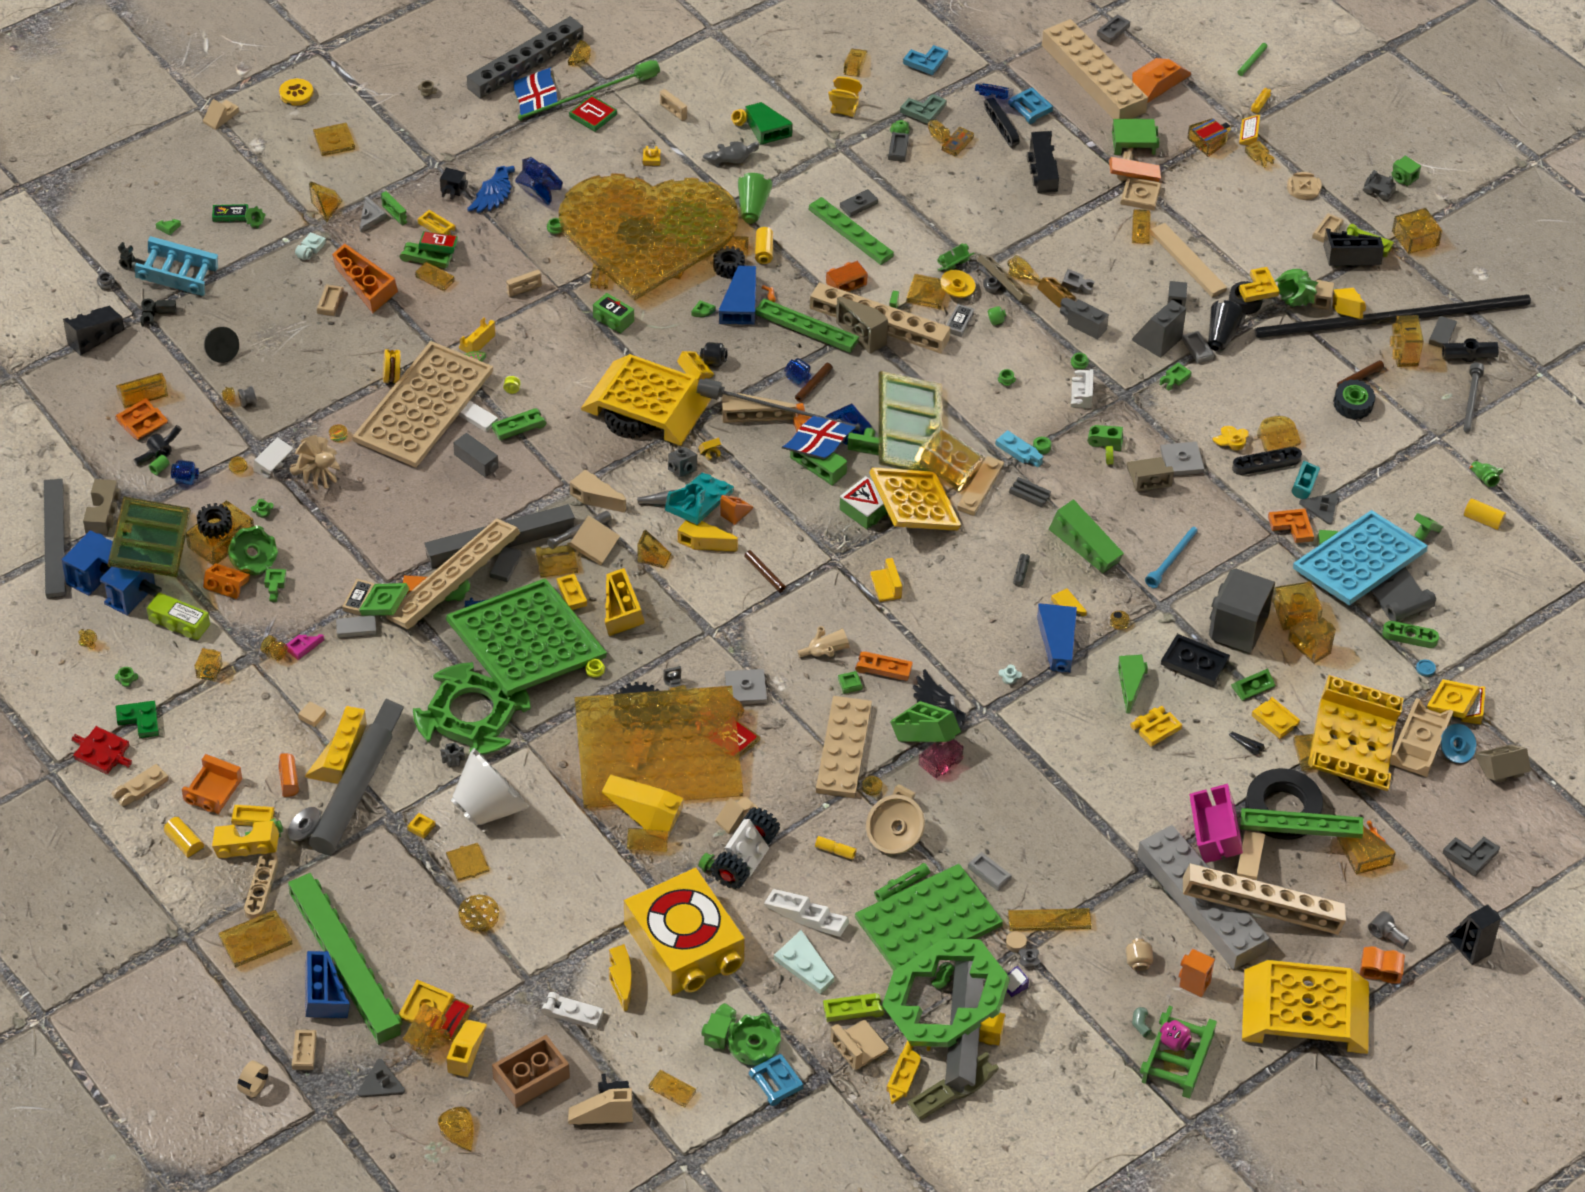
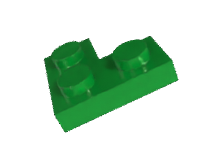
(141, 713)

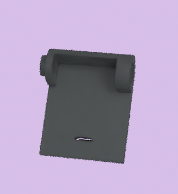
(1402, 596)

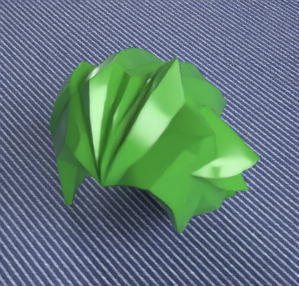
(1296, 287)

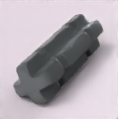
(1021, 569)

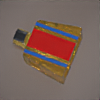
(1208, 135)

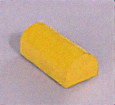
(1484, 513)
(183, 836)

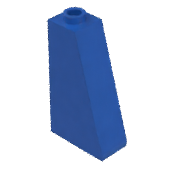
(739, 300)
(1057, 632)

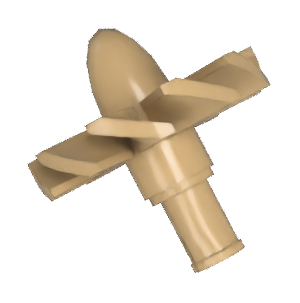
(315, 458)

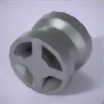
(247, 396)

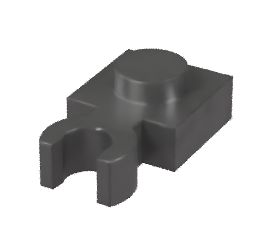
(1075, 281)

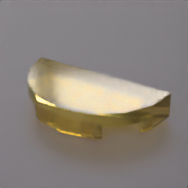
(580, 54)

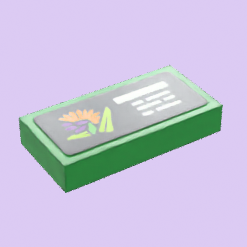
(232, 212)

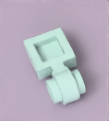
(310, 245)

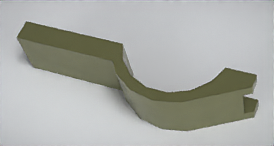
(940, 1094)

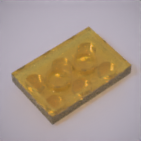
(255, 938)

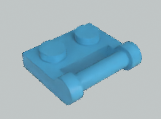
(1034, 101)
(781, 1075)

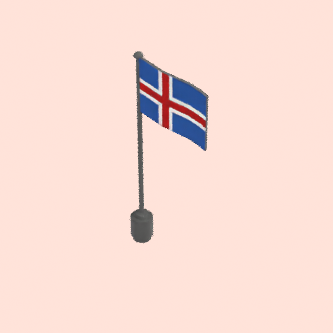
(815, 438)

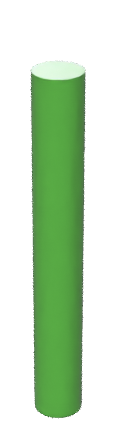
(1252, 59)

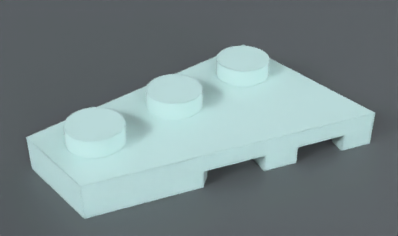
(805, 963)

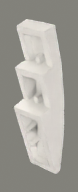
(809, 914)

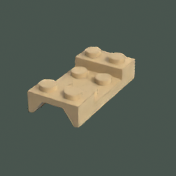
(1420, 739)

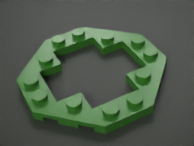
(925, 965)

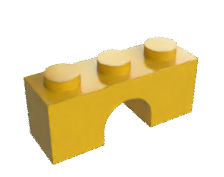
(260, 840)

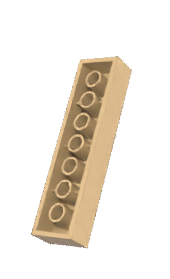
(1094, 71)

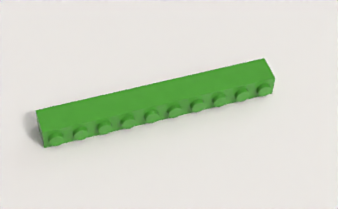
(349, 964)

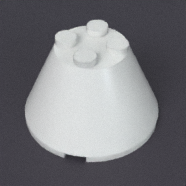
(485, 792)

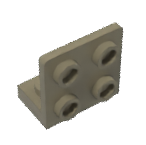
(1150, 474)

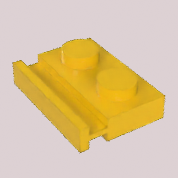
(1275, 717)

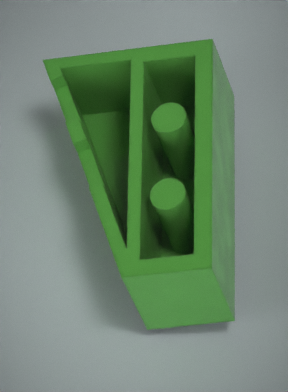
(925, 724)

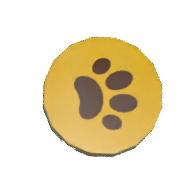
(296, 91)

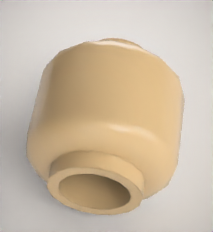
(1139, 954)

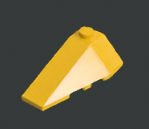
(644, 804)

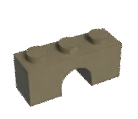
(105, 496)

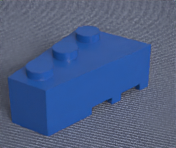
(322, 988)

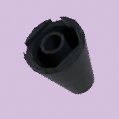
(1224, 323)

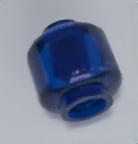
(798, 371)
(184, 472)

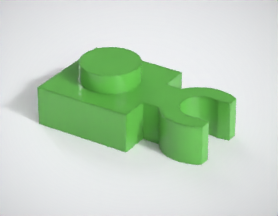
(1175, 375)

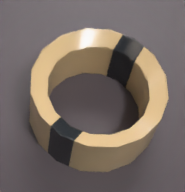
(252, 1078)

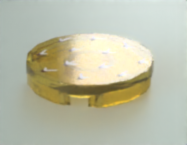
(478, 913)

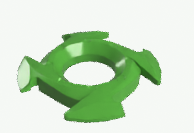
(479, 734)

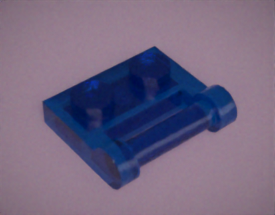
(850, 415)

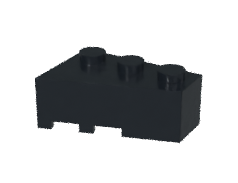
(1352, 250)
(1476, 934)

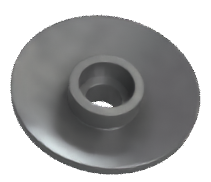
(304, 824)

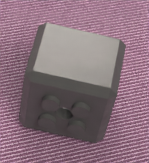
(1241, 609)

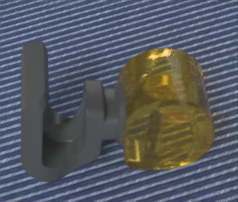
(673, 679)

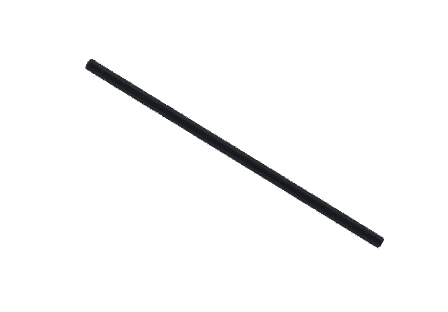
(1390, 316)

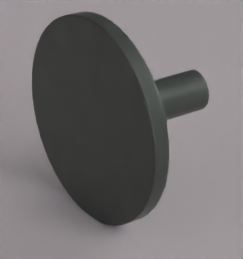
(221, 344)

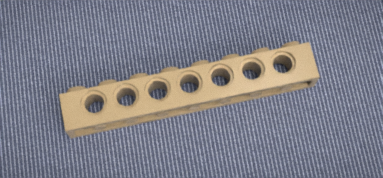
(900, 323)
(1264, 899)

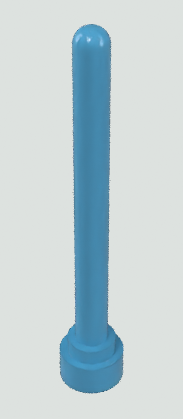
(1154, 578)

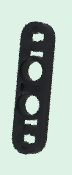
(1001, 122)
(1245, 464)

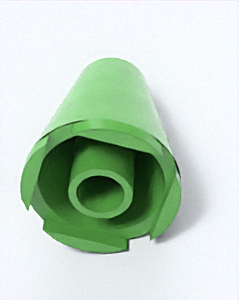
(753, 195)

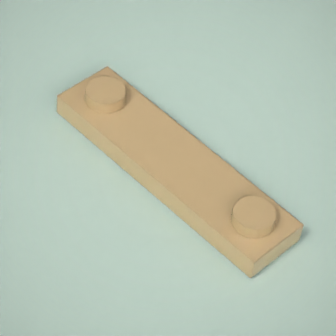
(980, 485)

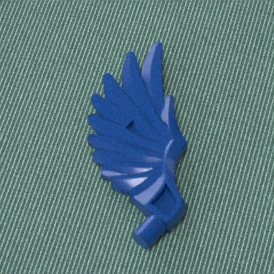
(493, 190)

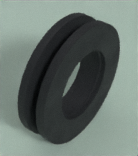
(1289, 782)

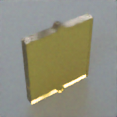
(467, 861)

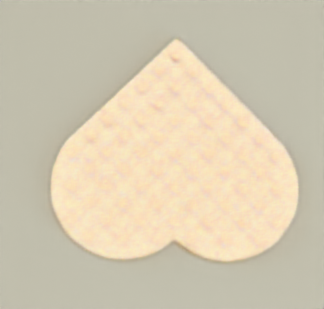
(647, 231)

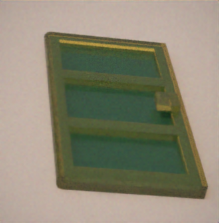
(907, 417)
(149, 537)

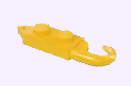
(904, 1073)

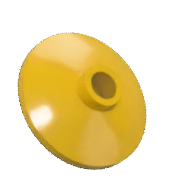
(957, 283)

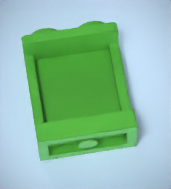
(1134, 134)

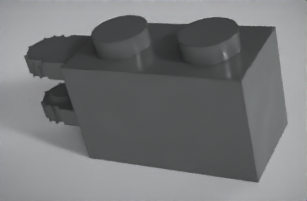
(1084, 317)

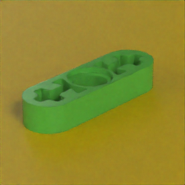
(1417, 630)

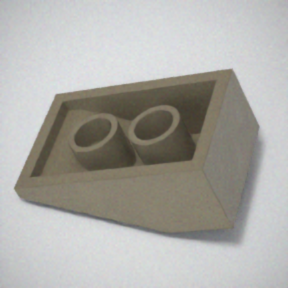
(864, 322)

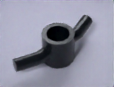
(158, 446)

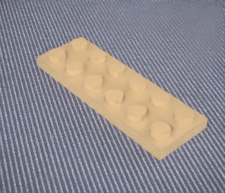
(843, 747)

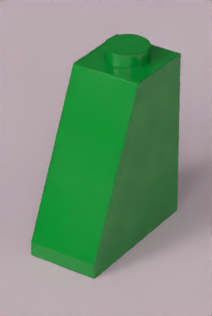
(767, 123)

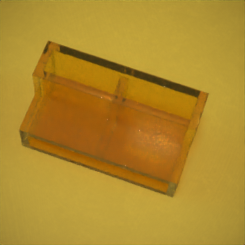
(148, 387)

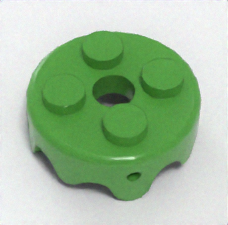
(255, 538)
(757, 1028)

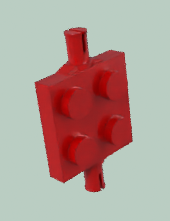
(101, 750)

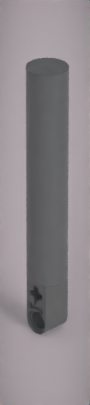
(355, 779)

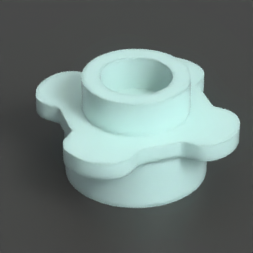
(1010, 674)

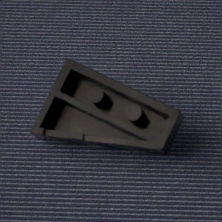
(1042, 162)
(92, 329)

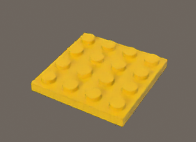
(914, 499)

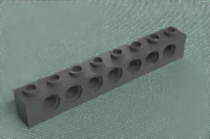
(525, 57)

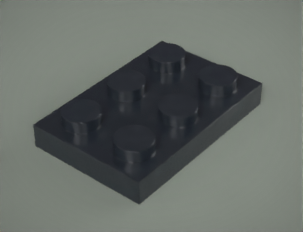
(1195, 659)

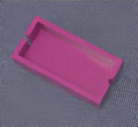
(1216, 825)

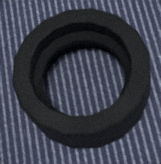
(1248, 307)

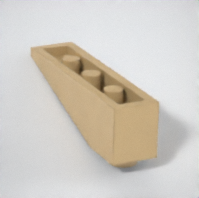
(742, 410)

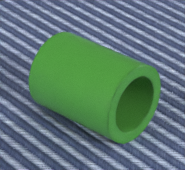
(159, 465)

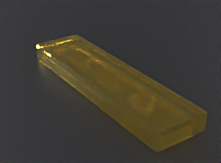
(1049, 919)

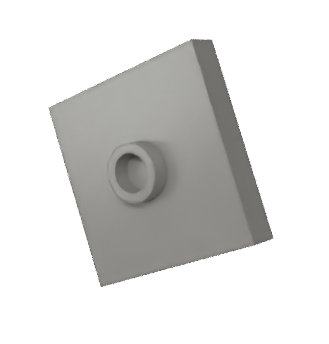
(1183, 458)
(747, 686)

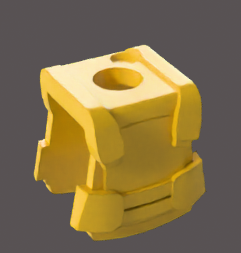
(845, 96)

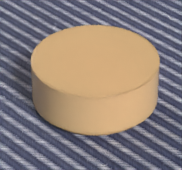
(1016, 941)

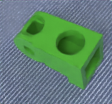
(1106, 436)

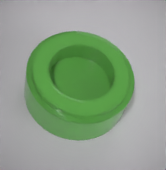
(1042, 444)

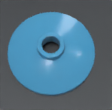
(1464, 741)

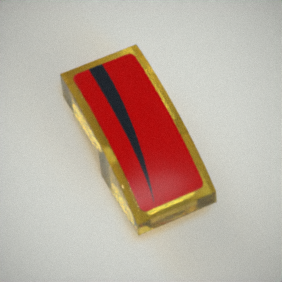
(456, 1015)

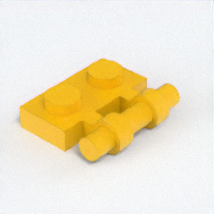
(1159, 729)

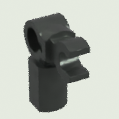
(127, 258)
(149, 307)

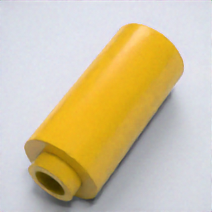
(764, 245)

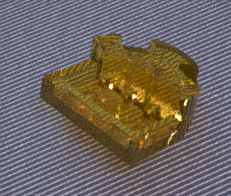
(1278, 433)

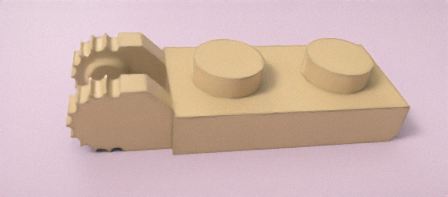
(140, 785)

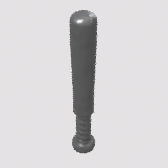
(603, 518)

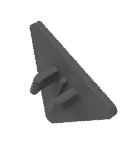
(1321, 506)
(380, 1082)

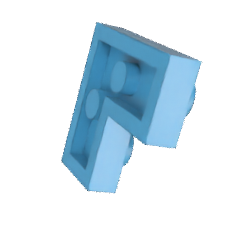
(927, 63)

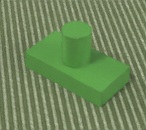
(864, 443)
(1426, 526)

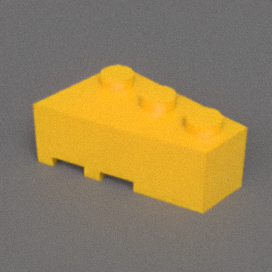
(621, 604)

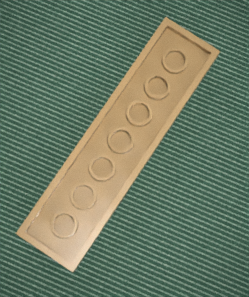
(453, 573)

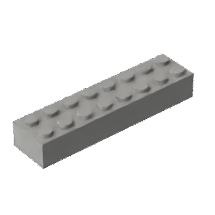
(1227, 928)

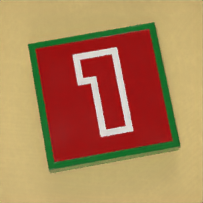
(593, 113)
(438, 242)

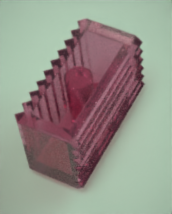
(940, 757)

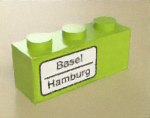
(178, 616)

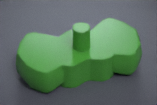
(943, 975)

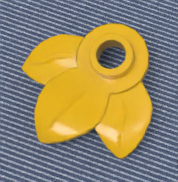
(1231, 436)

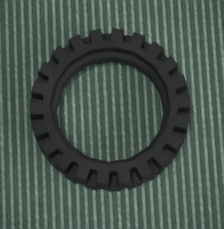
(626, 428)

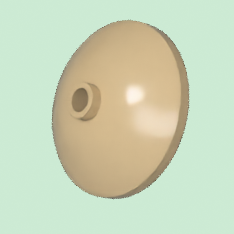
(887, 816)

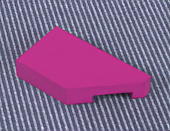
(303, 644)

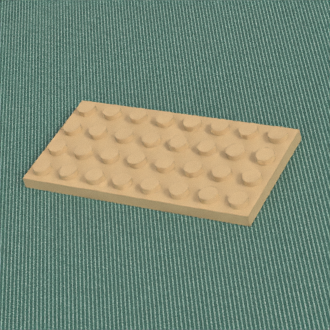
(423, 404)

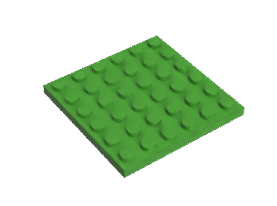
(525, 636)

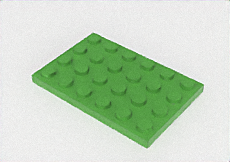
(925, 913)

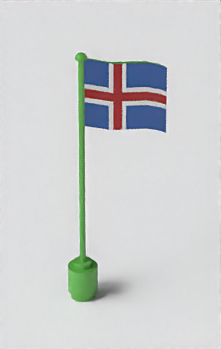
(539, 93)

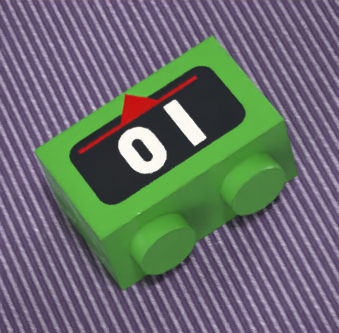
(613, 313)

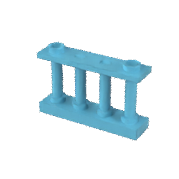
(179, 253)

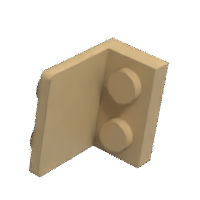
(858, 1043)

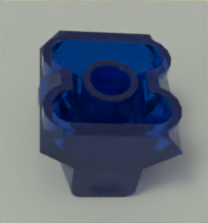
(538, 180)

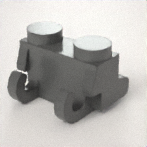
(1380, 185)

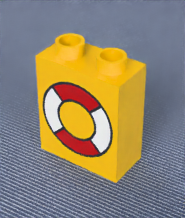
(684, 932)

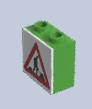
(863, 503)

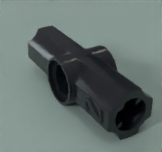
(1470, 350)

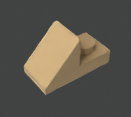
(219, 113)
(733, 814)

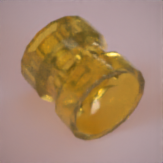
(273, 647)

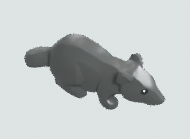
(735, 153)

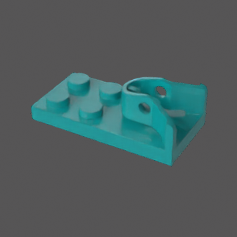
(697, 498)

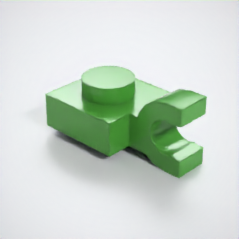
(273, 580)

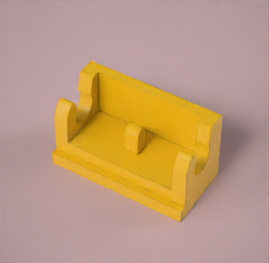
(479, 337)

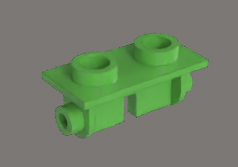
(961, 255)

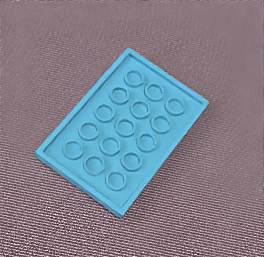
(1360, 557)

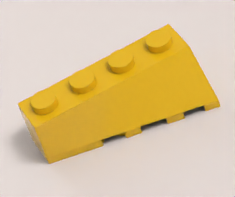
(338, 753)

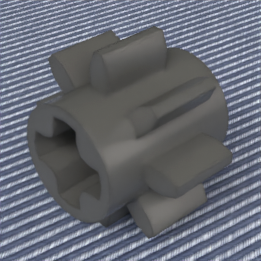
(452, 754)

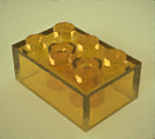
(950, 458)
(214, 549)

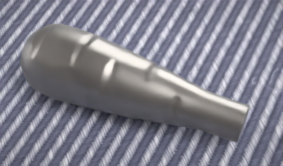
(658, 498)

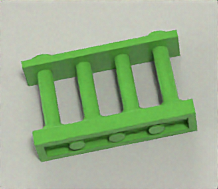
(1193, 1065)

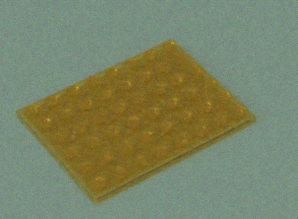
(662, 740)

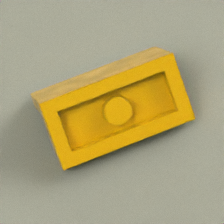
(887, 582)

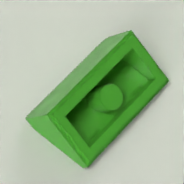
(1253, 684)

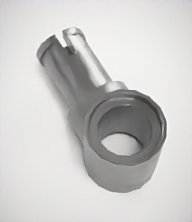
(1384, 926)

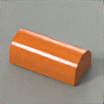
(288, 775)

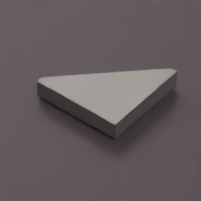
(371, 215)

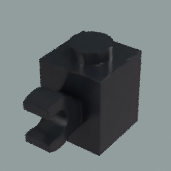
(453, 182)

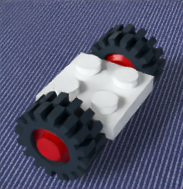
(745, 848)

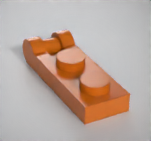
(884, 666)

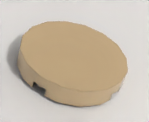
(1304, 186)

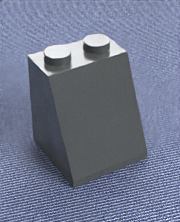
(1163, 329)

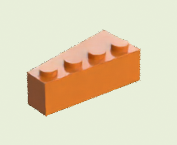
(366, 279)

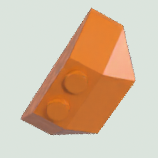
(1159, 77)

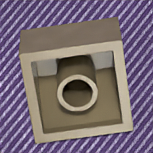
(1504, 762)

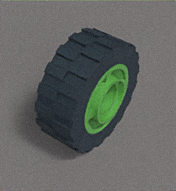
(1354, 399)

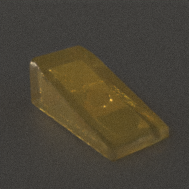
(1141, 226)

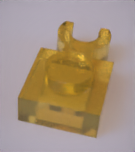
(1258, 151)

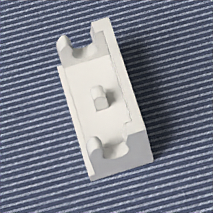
(1082, 389)
(272, 457)

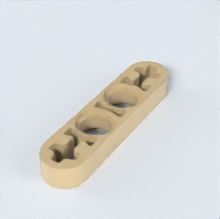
(263, 885)

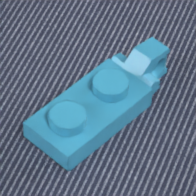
(1019, 449)

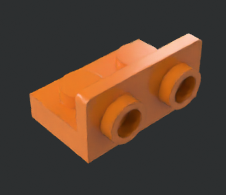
(225, 580)

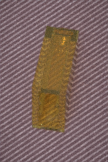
(1367, 853)

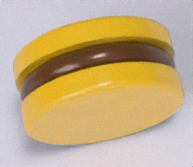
(391, 366)

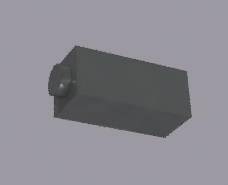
(475, 455)

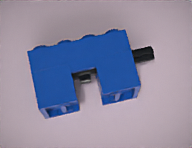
(88, 567)

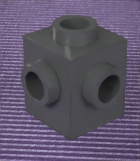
(682, 462)

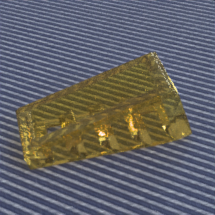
(854, 62)

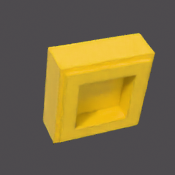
(421, 825)

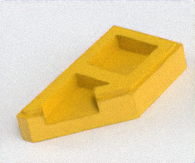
(1066, 598)

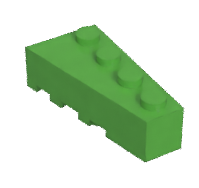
(1085, 537)

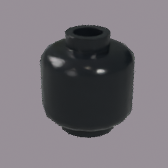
(714, 354)

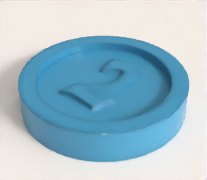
(1425, 668)

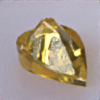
(1021, 269)
(457, 1127)

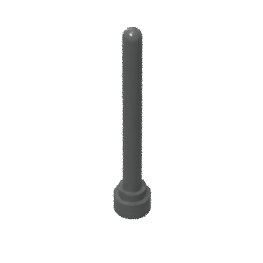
(1476, 371)

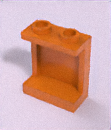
(213, 784)

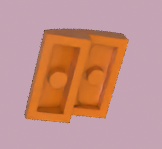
(141, 419)

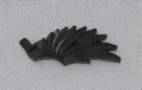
(936, 695)

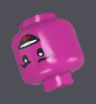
(1175, 1035)

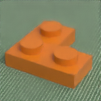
(1296, 521)

